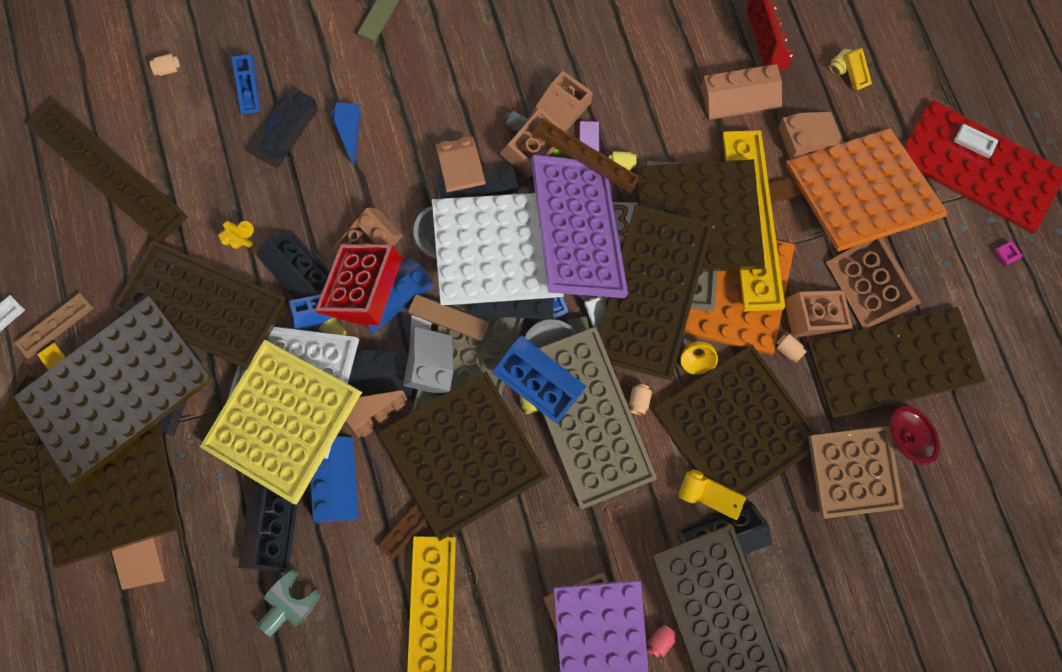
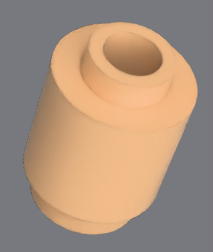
(165, 64)
(790, 348)
(639, 399)

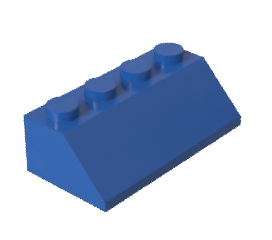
(409, 281)
(539, 379)
(336, 485)

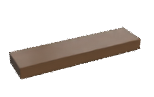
(449, 318)
(54, 325)

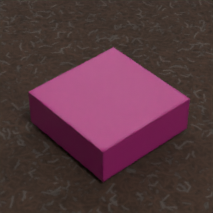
(1007, 253)

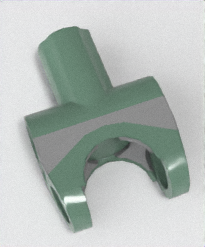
(285, 605)

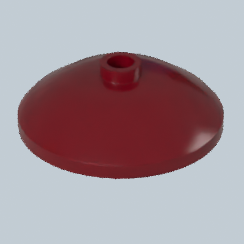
(914, 435)

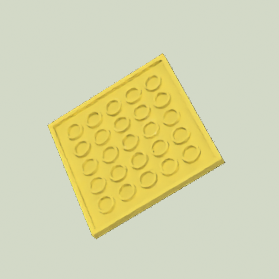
(280, 421)

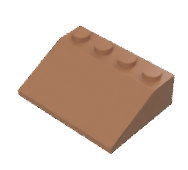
(873, 282)

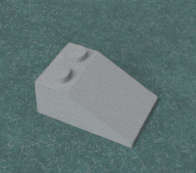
(429, 361)

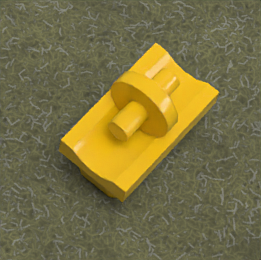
(237, 234)

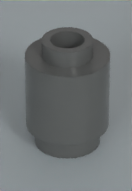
(515, 121)

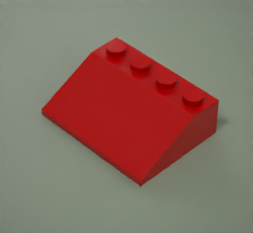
(768, 33)
(360, 283)

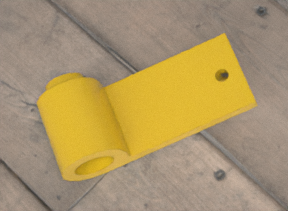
(701, 489)

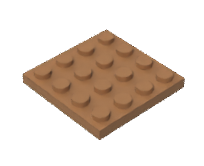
(855, 472)

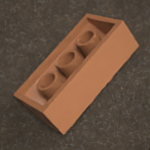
(742, 91)

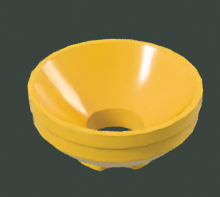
(699, 364)

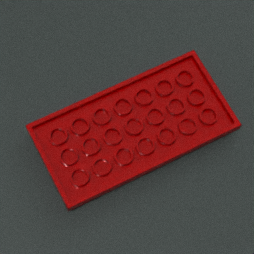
(1008, 183)

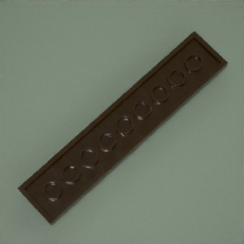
(107, 171)

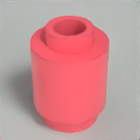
(661, 641)

